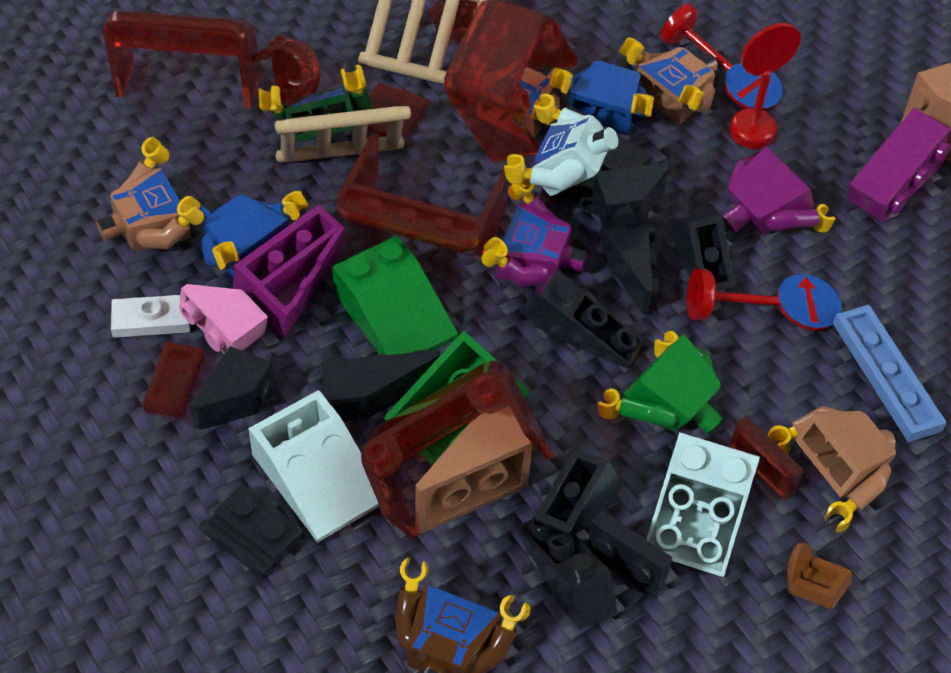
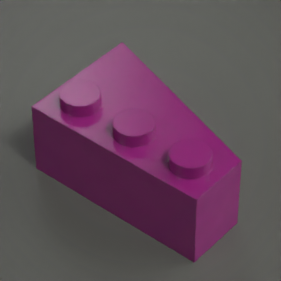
(900, 165)
(290, 267)

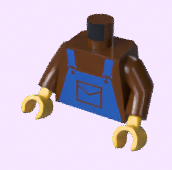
(451, 632)

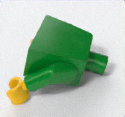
(670, 389)

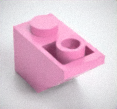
(223, 315)

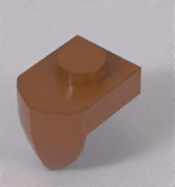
(816, 578)

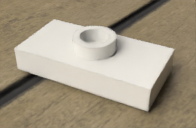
(147, 316)

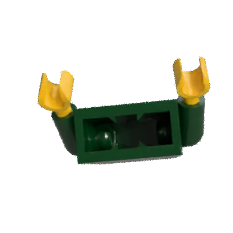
(349, 98)

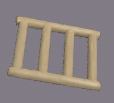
(402, 64)
(325, 123)

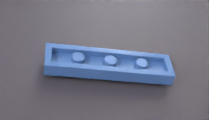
(889, 373)

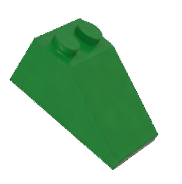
(392, 300)
(458, 359)

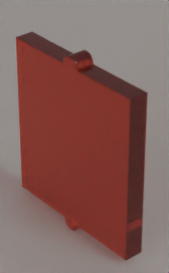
(388, 96)

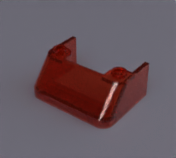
(179, 34)
(488, 73)
(414, 219)
(476, 392)

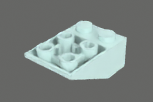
(314, 465)
(702, 503)

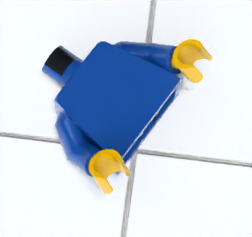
(606, 92)
(243, 226)

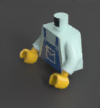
(568, 153)

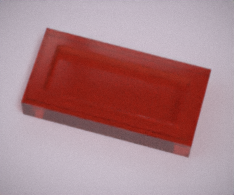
(173, 380)
(774, 463)

